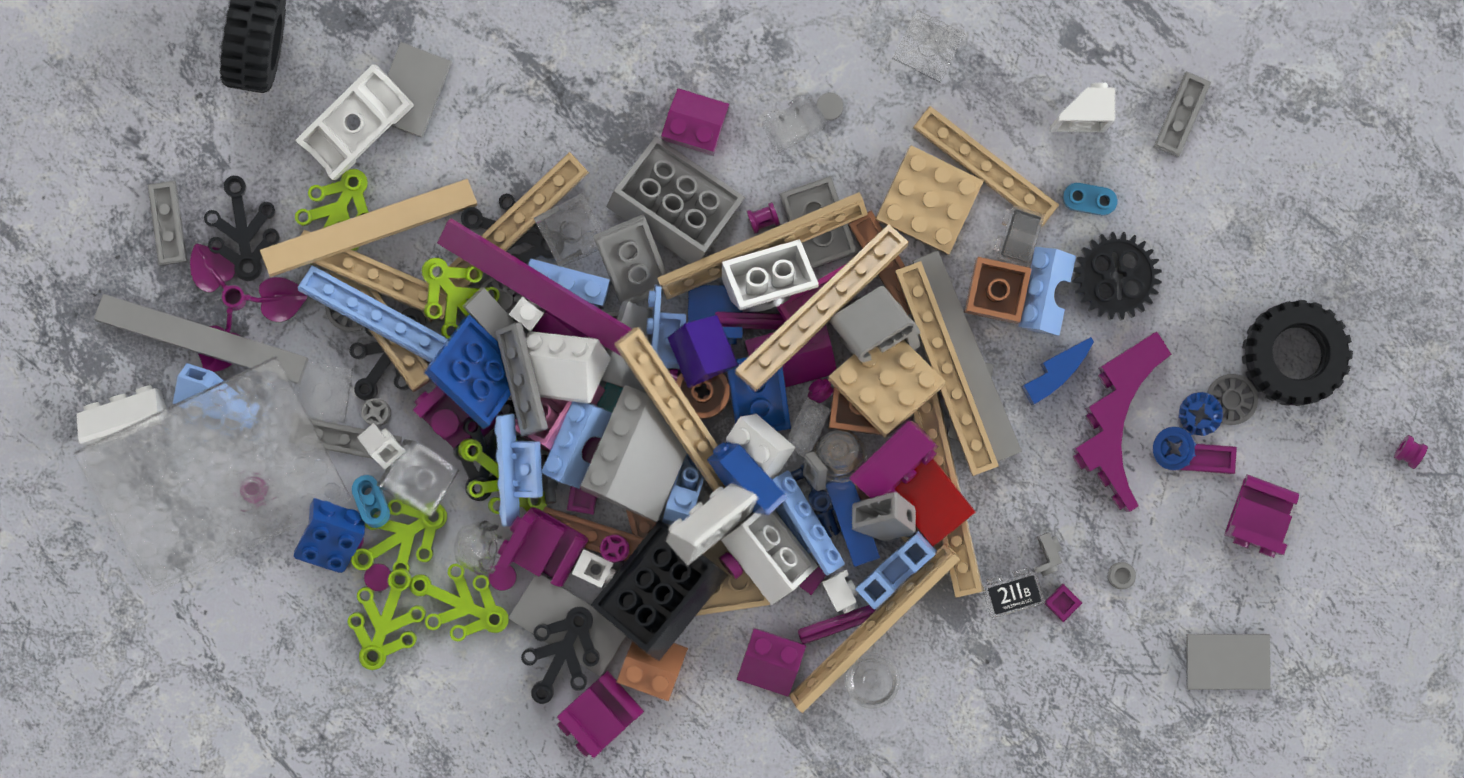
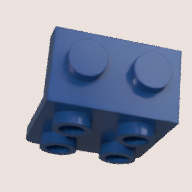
(708, 300)
(330, 536)

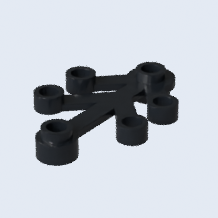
(242, 233)
(530, 238)
(383, 362)
(490, 450)
(564, 650)

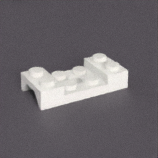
(377, 105)

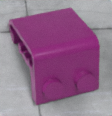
(436, 400)
(1261, 516)
(542, 545)
(599, 715)

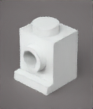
(527, 313)
(381, 445)
(584, 565)
(841, 592)

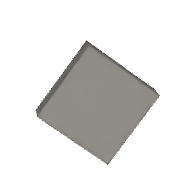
(815, 471)

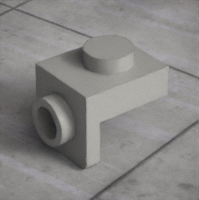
(1050, 548)

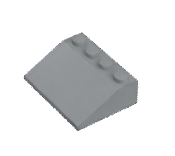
(678, 198)
(635, 457)

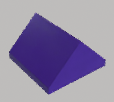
(702, 350)

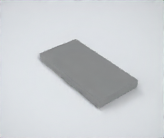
(549, 603)

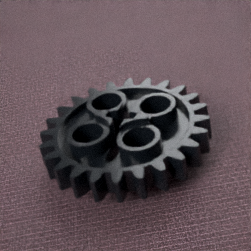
(1142, 274)

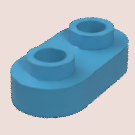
(1090, 199)
(370, 503)

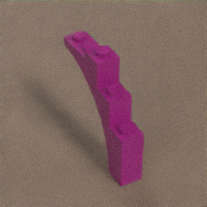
(1108, 414)

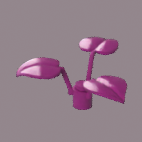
(278, 299)

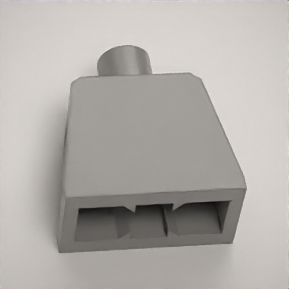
(884, 517)

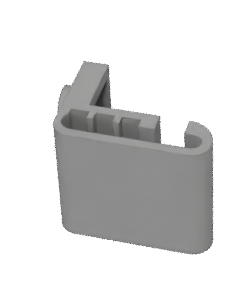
(875, 322)

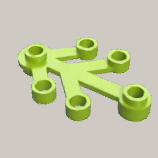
(338, 210)
(455, 296)
(491, 486)
(403, 534)
(463, 604)
(384, 623)

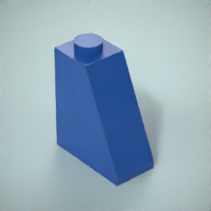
(737, 467)

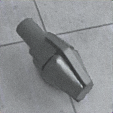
(549, 484)

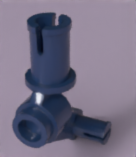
(820, 502)

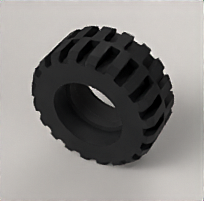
(252, 44)
(1332, 343)

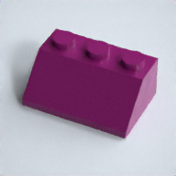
(809, 363)
(895, 461)

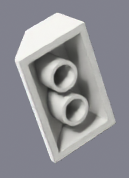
(1089, 111)
(768, 275)
(567, 365)
(122, 411)
(710, 521)
(769, 555)

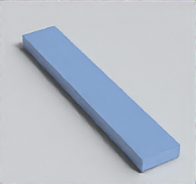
(371, 314)

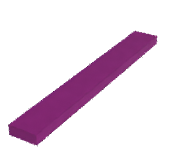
(532, 285)

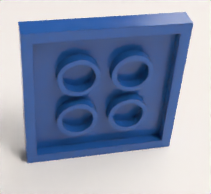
(472, 372)

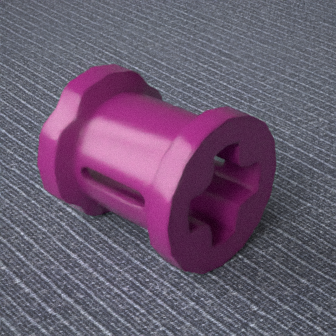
(763, 218)

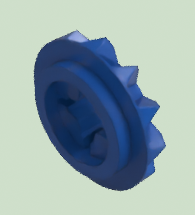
(1212, 409)
(1162, 448)

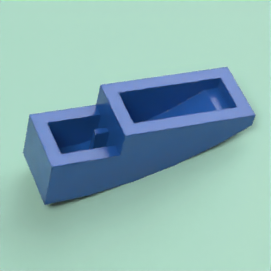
(1056, 371)
(859, 545)

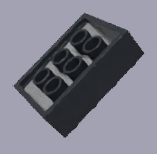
(657, 593)

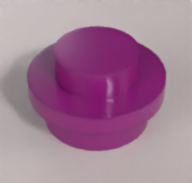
(820, 390)

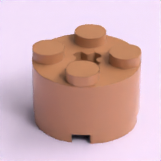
(711, 404)

